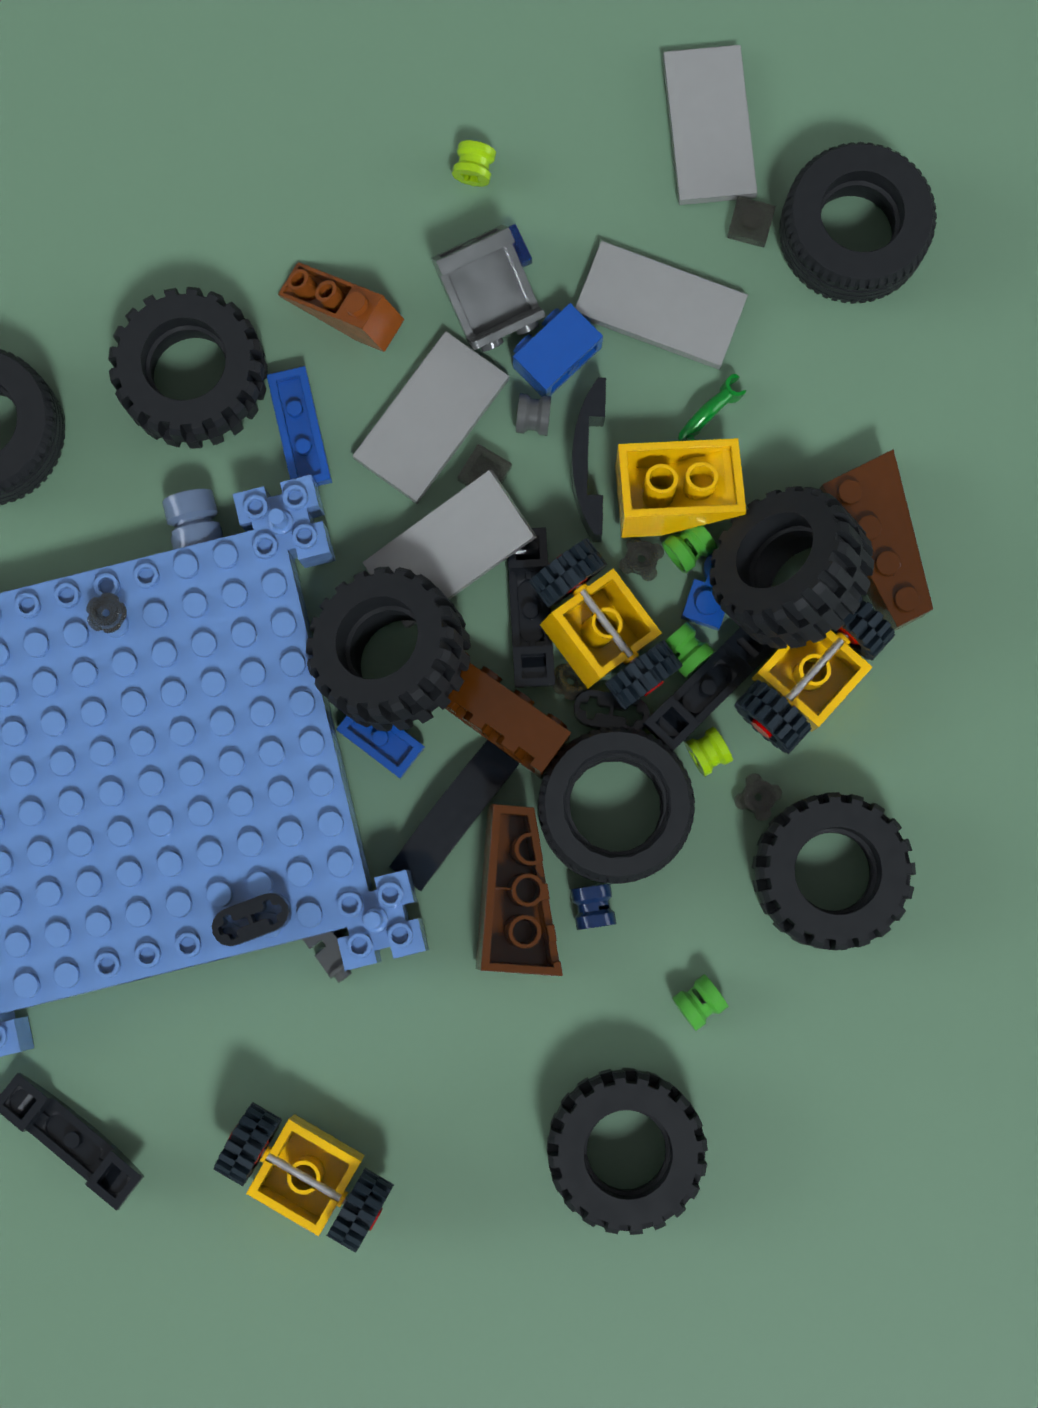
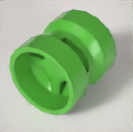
(688, 547)
(689, 649)
(693, 1009)

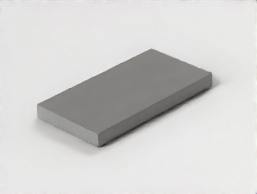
(709, 124)
(660, 305)
(431, 417)
(459, 538)

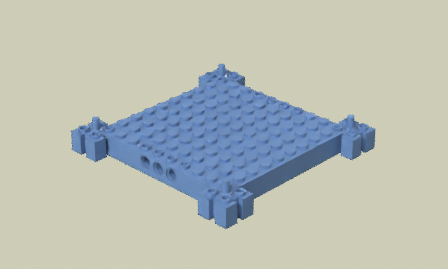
(176, 769)

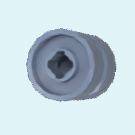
(192, 516)

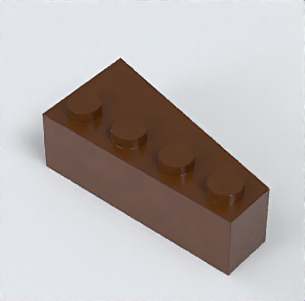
(879, 505)
(508, 719)
(514, 906)

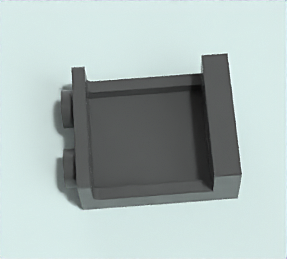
(488, 288)

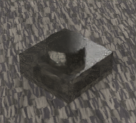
(751, 222)
(482, 461)

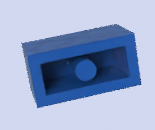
(556, 350)

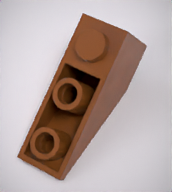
(343, 306)

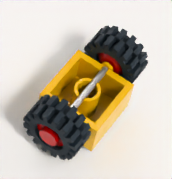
(602, 625)
(807, 683)
(304, 1175)

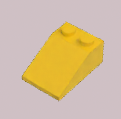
(677, 485)

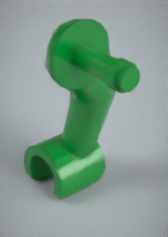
(710, 409)

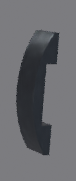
(591, 414)
(531, 645)
(707, 688)
(454, 813)
(71, 1139)

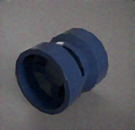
(593, 906)

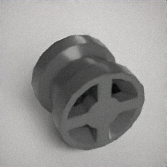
(533, 414)

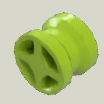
(474, 163)
(708, 751)

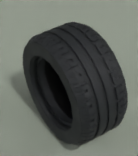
(653, 760)

